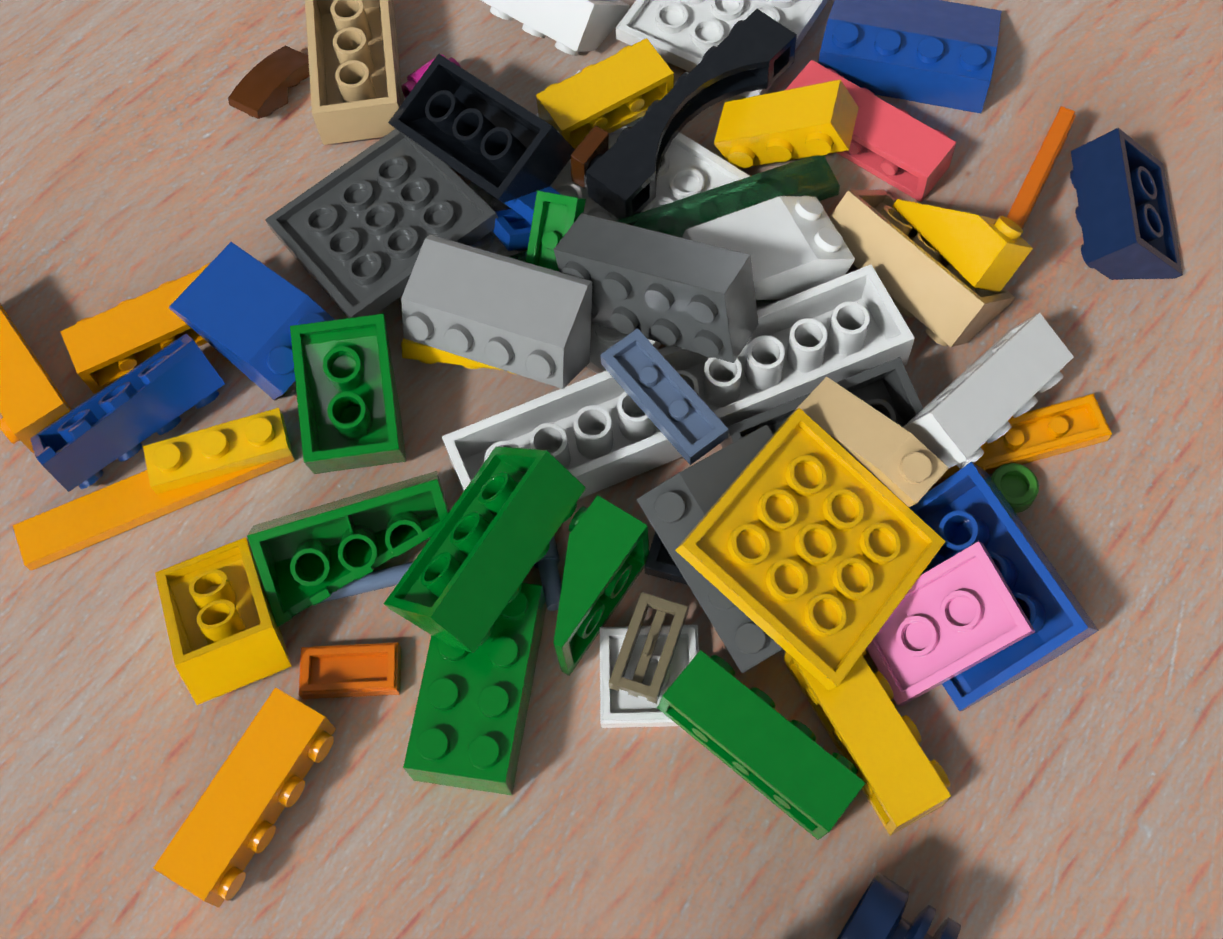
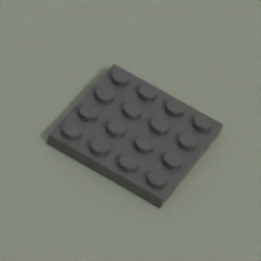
(370, 218)

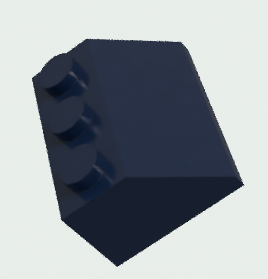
(1124, 210)

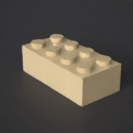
(353, 68)

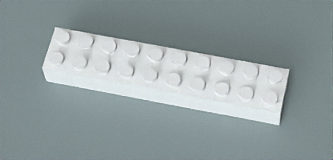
(608, 438)

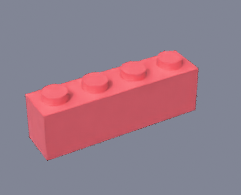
(889, 138)

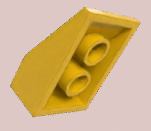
(220, 622)

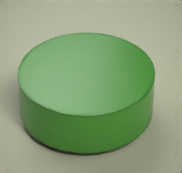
(1017, 485)

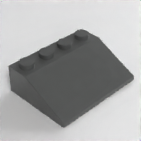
(675, 511)

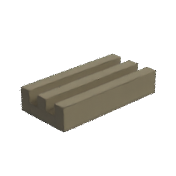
(635, 686)

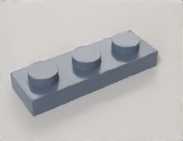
(664, 396)

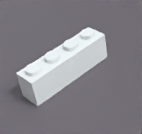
(991, 392)

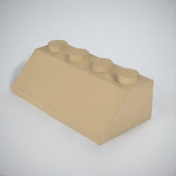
(913, 270)

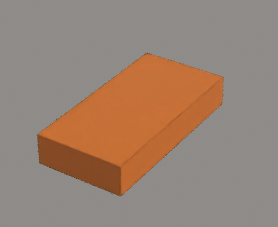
(350, 670)

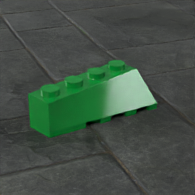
(331, 545)

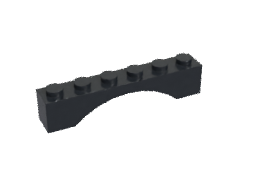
(745, 61)

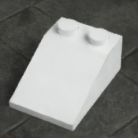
(788, 242)

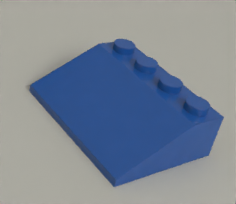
(914, 49)
(973, 510)

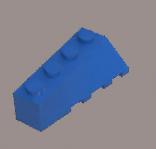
(126, 414)

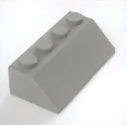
(499, 311)

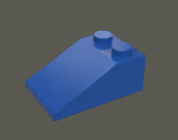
(248, 316)

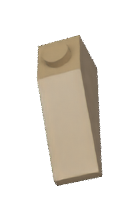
(875, 441)

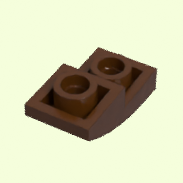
(267, 83)

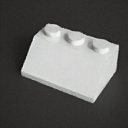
(571, 23)

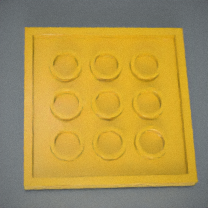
(812, 548)

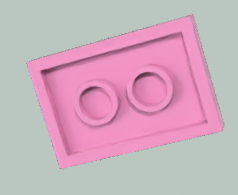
(948, 624)

